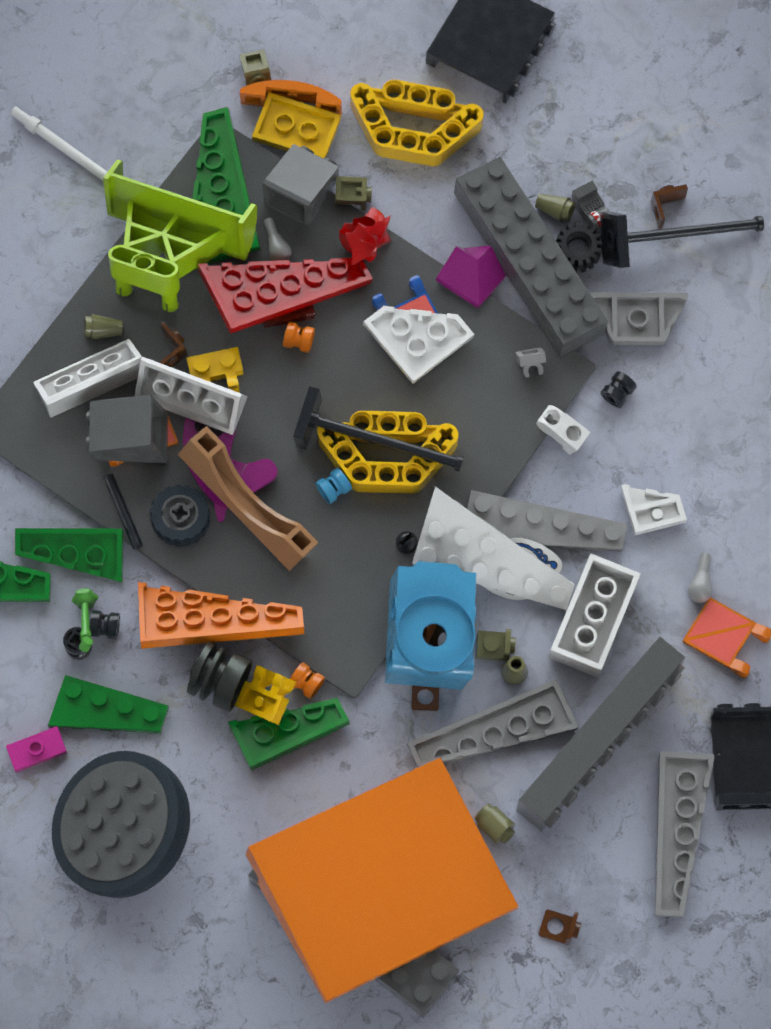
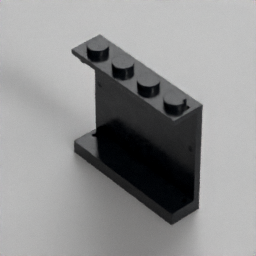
(493, 41)
(741, 756)

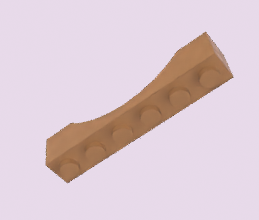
(211, 462)

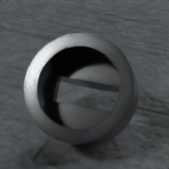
(410, 545)

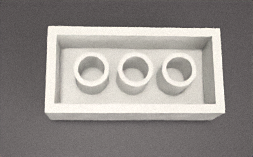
(594, 615)

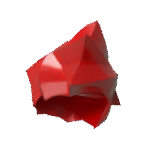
(365, 235)

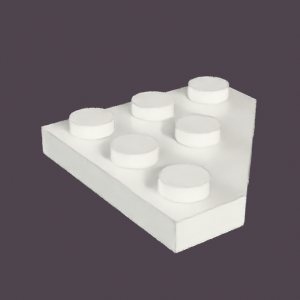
(417, 337)

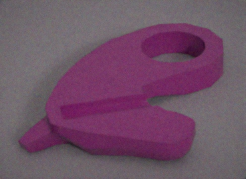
(255, 474)

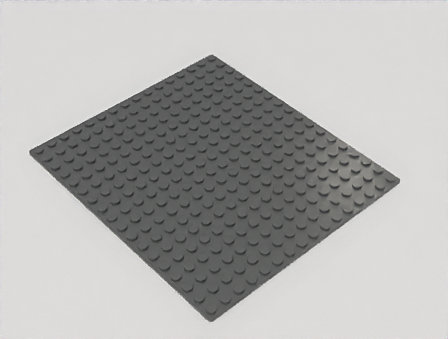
(349, 571)

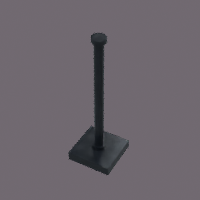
(616, 236)
(311, 418)

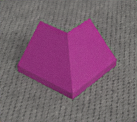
(472, 273)

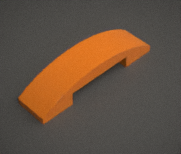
(256, 94)

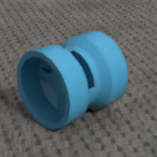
(333, 486)

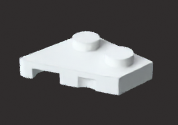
(652, 510)

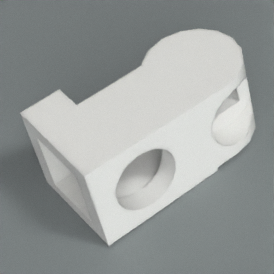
(562, 429)

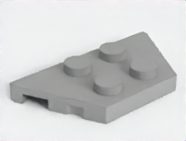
(640, 316)

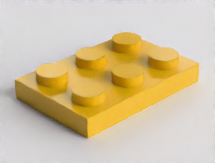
(297, 123)

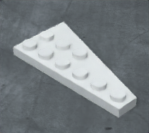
(462, 538)

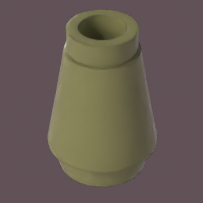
(556, 206)
(101, 327)
(512, 675)

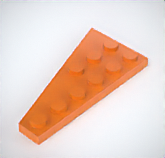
(206, 617)

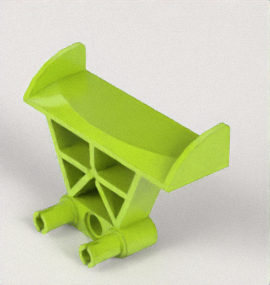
(171, 225)

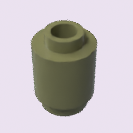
(495, 824)

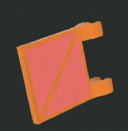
(722, 633)

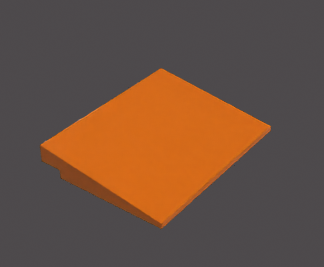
(380, 879)

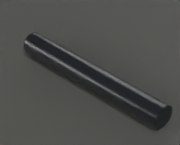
(123, 511)

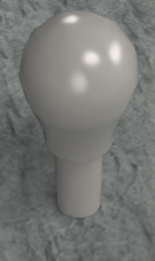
(278, 247)
(700, 587)

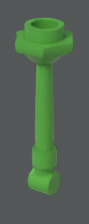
(84, 600)

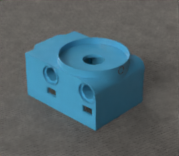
(423, 597)

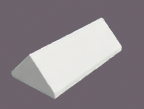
(89, 378)
(190, 395)

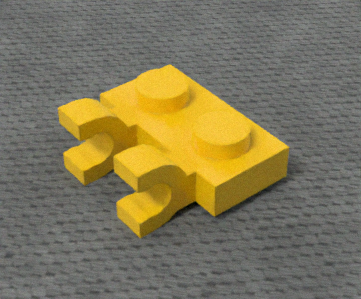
(218, 366)
(262, 702)

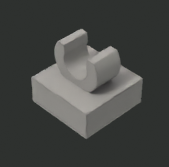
(530, 358)

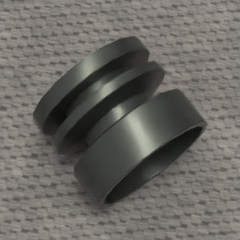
(215, 674)

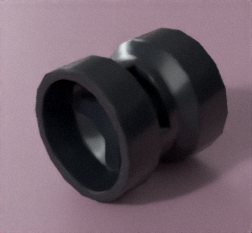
(618, 389)
(111, 624)
(72, 647)

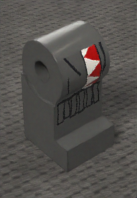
(589, 204)

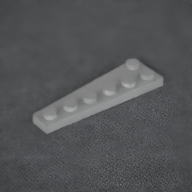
(547, 524)
(516, 721)
(681, 804)

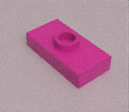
(36, 749)

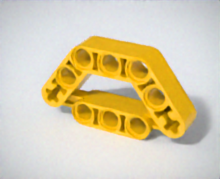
(455, 114)
(373, 470)

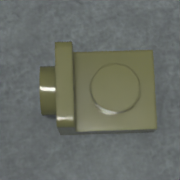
(255, 67)
(352, 191)
(495, 645)

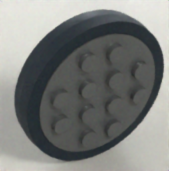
(120, 824)

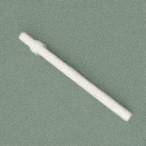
(34, 126)

